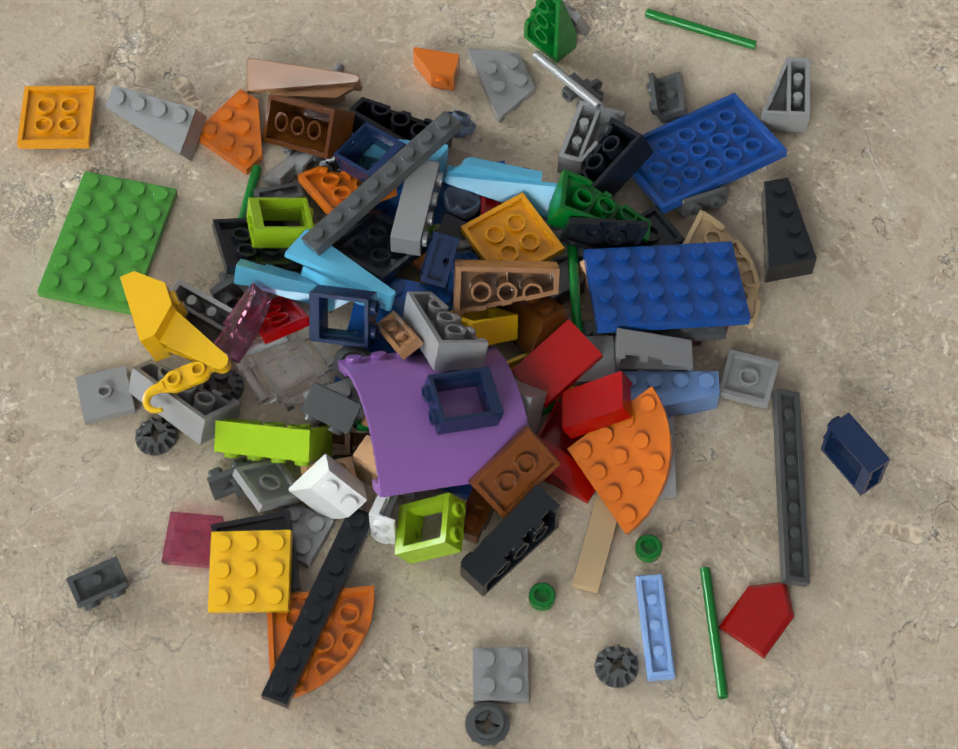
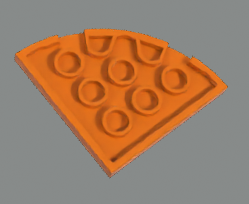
(629, 460)
(339, 641)

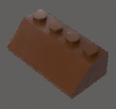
(306, 125)

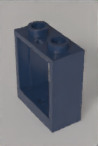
(363, 140)
(433, 268)
(319, 316)
(487, 393)
(854, 453)

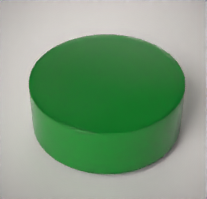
(648, 548)
(542, 596)

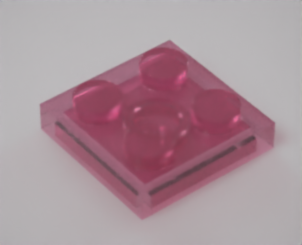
(189, 539)

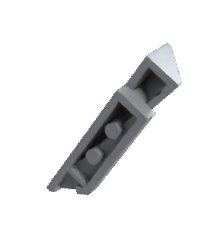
(290, 167)

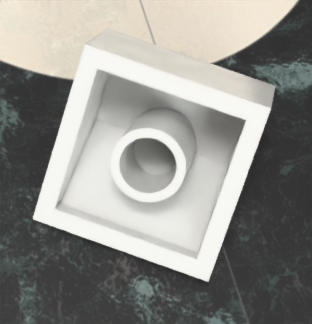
(330, 489)

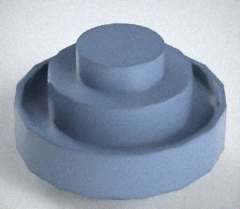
(468, 125)

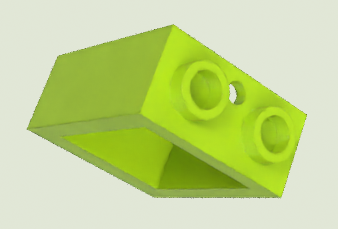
(277, 209)
(410, 525)

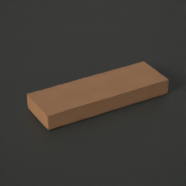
(399, 334)

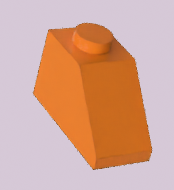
(437, 67)

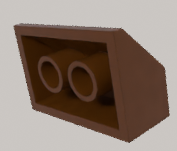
(536, 320)

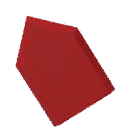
(760, 617)

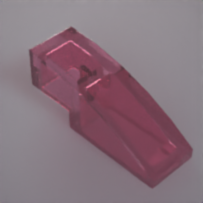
(243, 323)

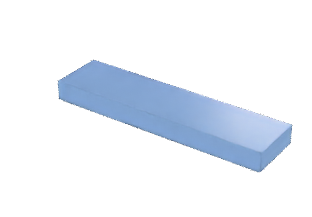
(654, 627)

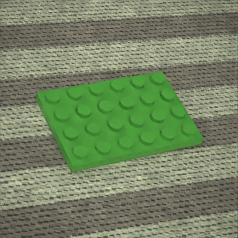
(107, 234)

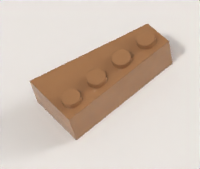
(501, 282)

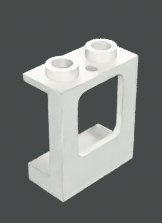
(381, 526)

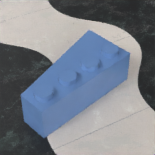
(679, 390)

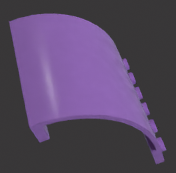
(405, 443)

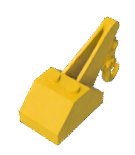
(164, 331)

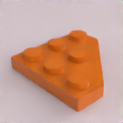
(235, 132)
(330, 187)

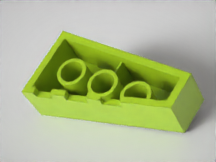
(272, 441)

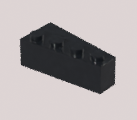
(397, 124)
(616, 157)
(785, 236)
(511, 541)

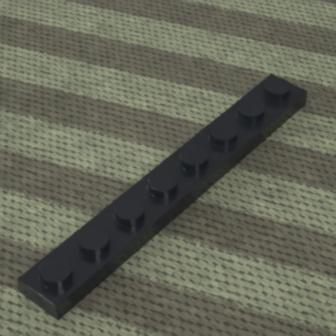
(317, 610)

